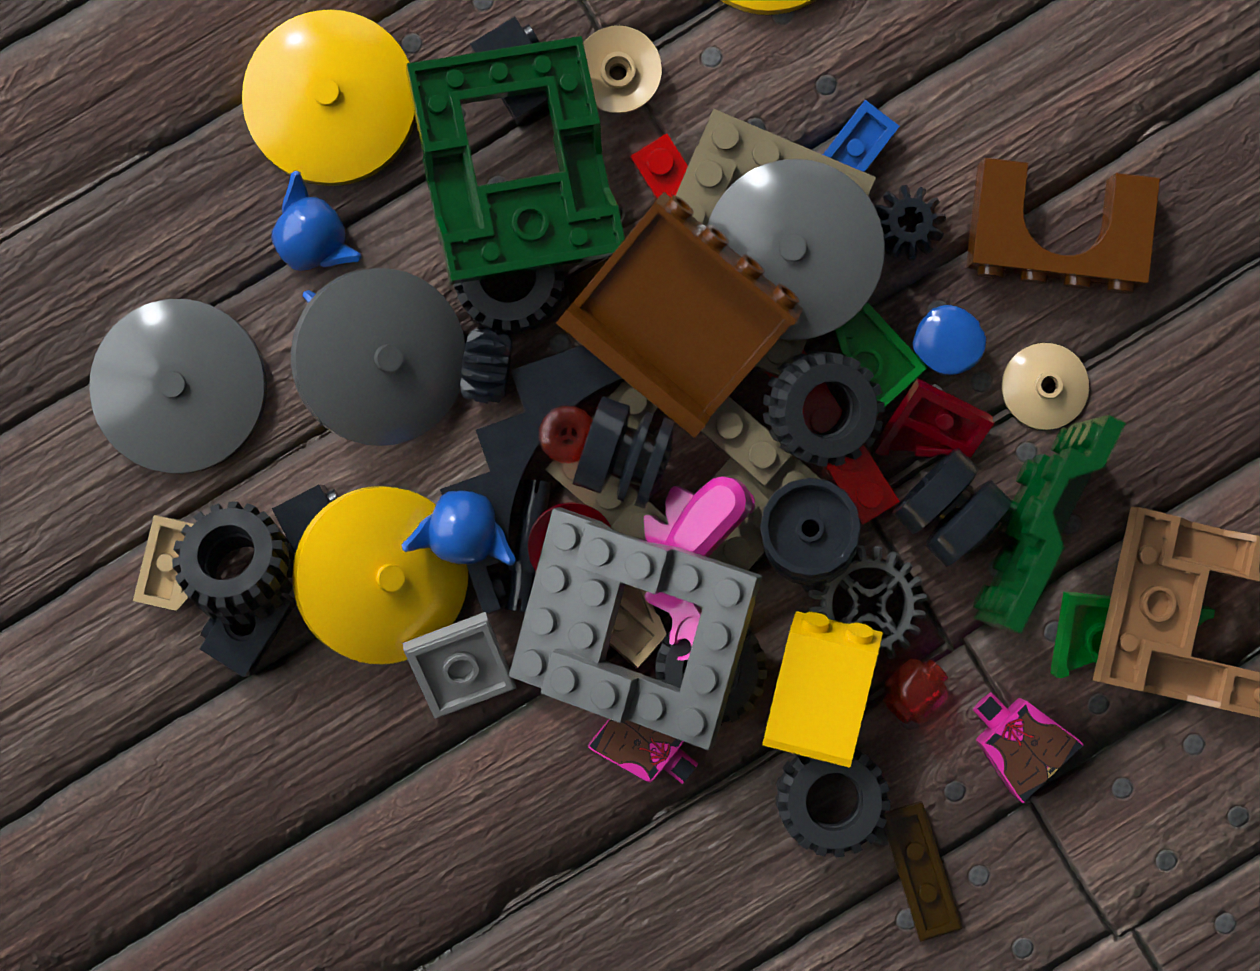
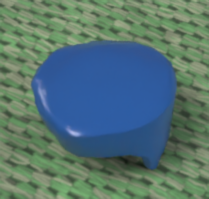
(949, 340)

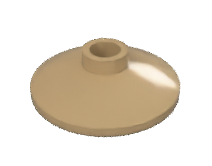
(633, 52)
(1024, 392)

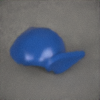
(310, 231)
(461, 530)

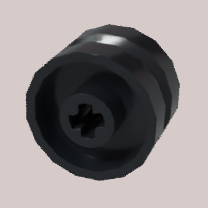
(825, 510)

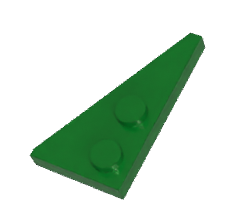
(1082, 628)

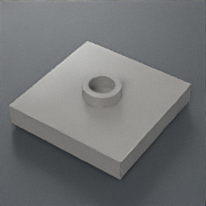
(459, 665)

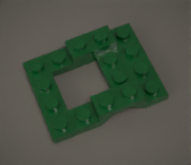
(524, 220)
(1038, 519)

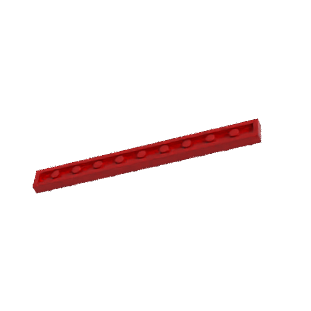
(860, 478)

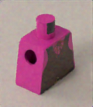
(1022, 744)
(642, 750)

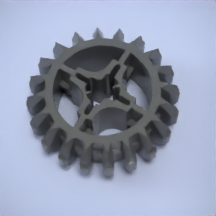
(883, 590)

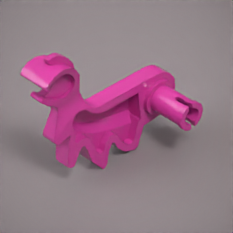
(700, 526)

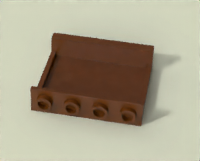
(680, 313)

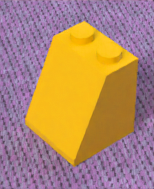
(822, 688)

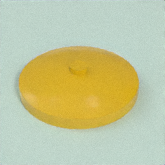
(329, 97)
(361, 586)

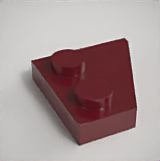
(933, 424)

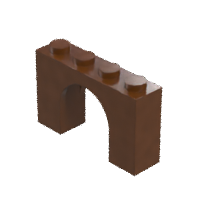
(1003, 244)

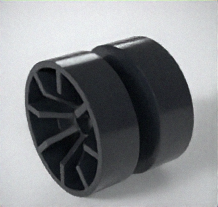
(962, 516)

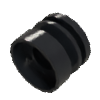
(624, 452)

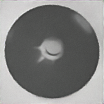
(810, 234)
(378, 356)
(178, 386)

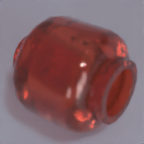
(551, 430)
(916, 691)

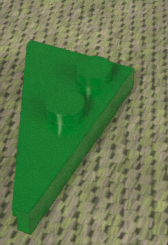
(881, 351)

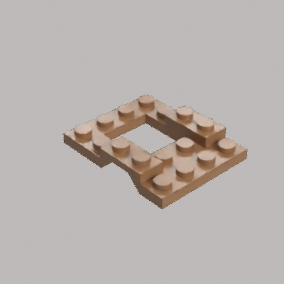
(1159, 607)

